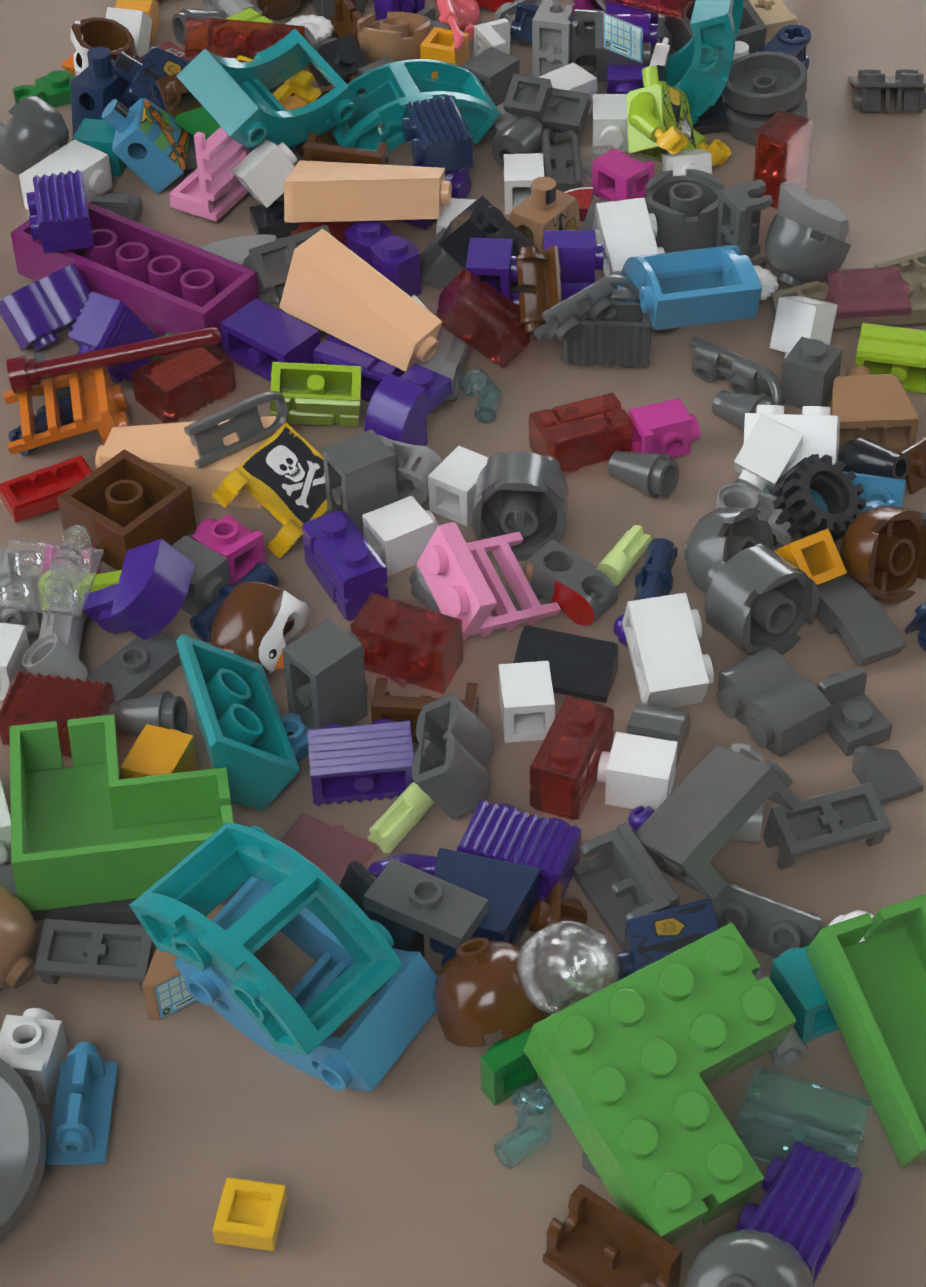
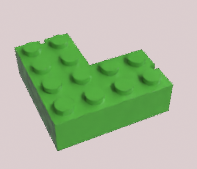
(90, 833)
(881, 1012)
(636, 1074)

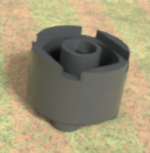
(684, 209)
(521, 495)
(760, 600)

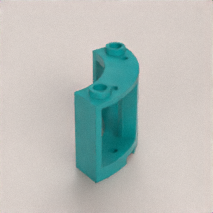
(706, 60)
(397, 83)
(245, 108)
(177, 923)

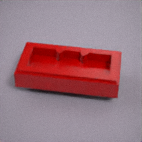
(38, 490)

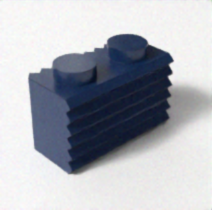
(438, 134)

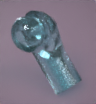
(488, 394)
(533, 1126)

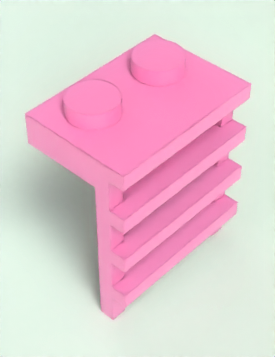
(212, 186)
(469, 586)

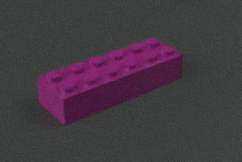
(156, 275)

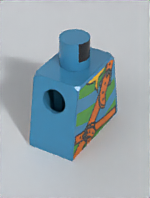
(148, 141)

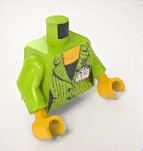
(662, 121)

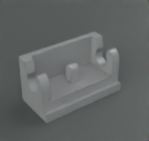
(550, 38)

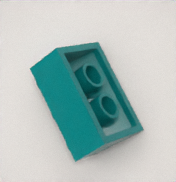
(238, 722)

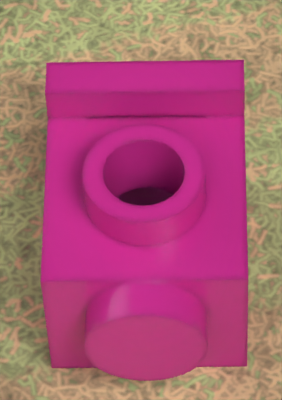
(620, 176)
(664, 428)
(232, 540)

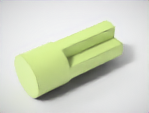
(625, 554)
(400, 818)

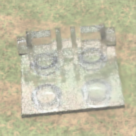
(49, 575)

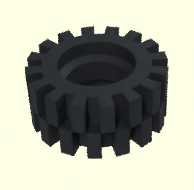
(831, 484)

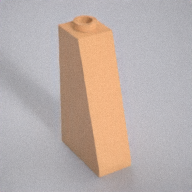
(364, 192)
(357, 303)
(172, 452)

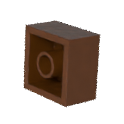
(128, 507)

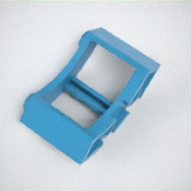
(720, 292)
(375, 1037)

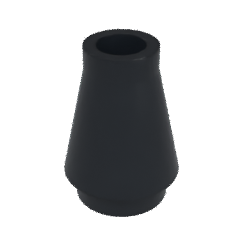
(870, 458)

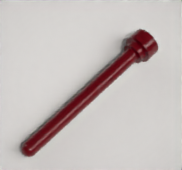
(28, 373)

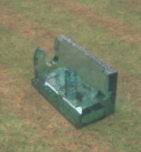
(791, 1110)

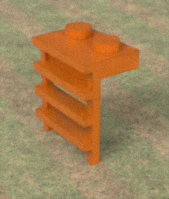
(94, 405)

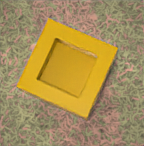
(250, 1214)

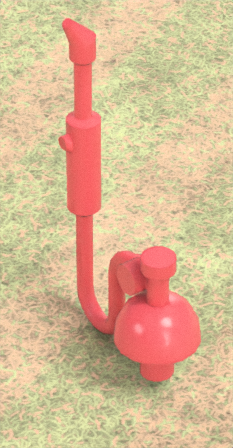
(461, 17)

